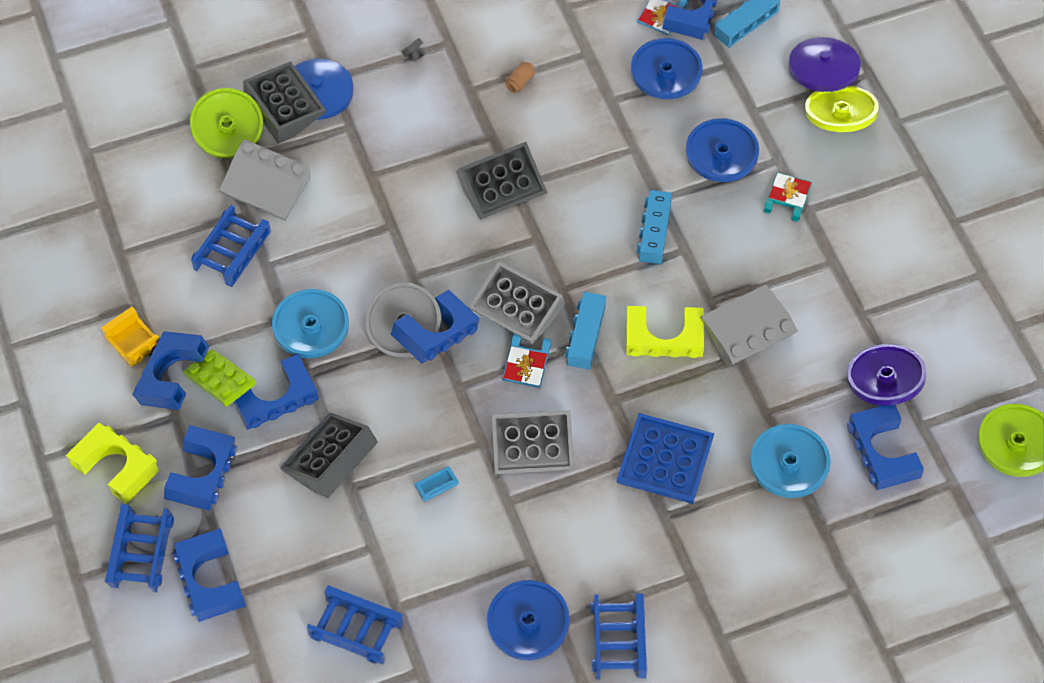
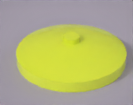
(842, 109)

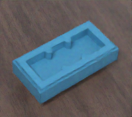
(436, 483)

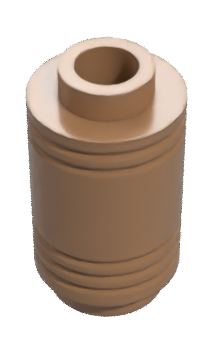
(520, 77)

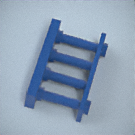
(240, 259)
(124, 536)
(353, 606)
(637, 645)

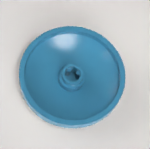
(310, 323)
(790, 461)

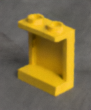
(130, 337)

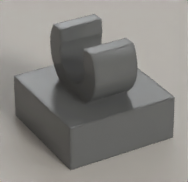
(412, 48)

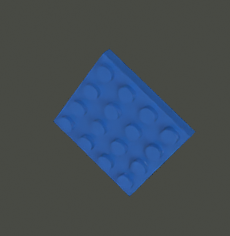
(665, 458)

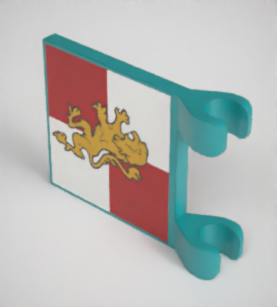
(788, 192)

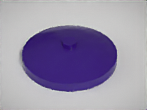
(824, 64)
(886, 374)

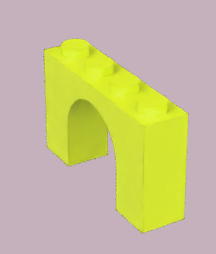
(642, 342)
(103, 442)

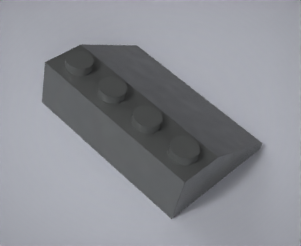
(284, 101)
(501, 180)
(330, 454)

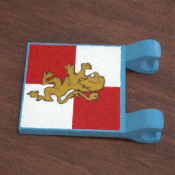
(655, 12)
(526, 364)

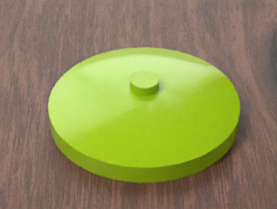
(224, 120)
(1013, 440)

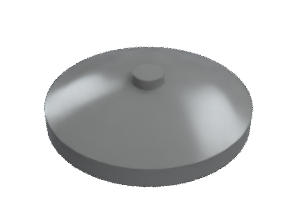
(392, 305)
(151, 502)

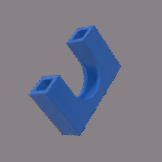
(689, 22)
(426, 344)
(169, 349)
(300, 393)
(882, 470)
(202, 491)
(206, 601)

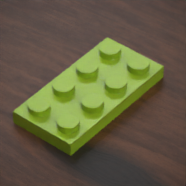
(219, 378)

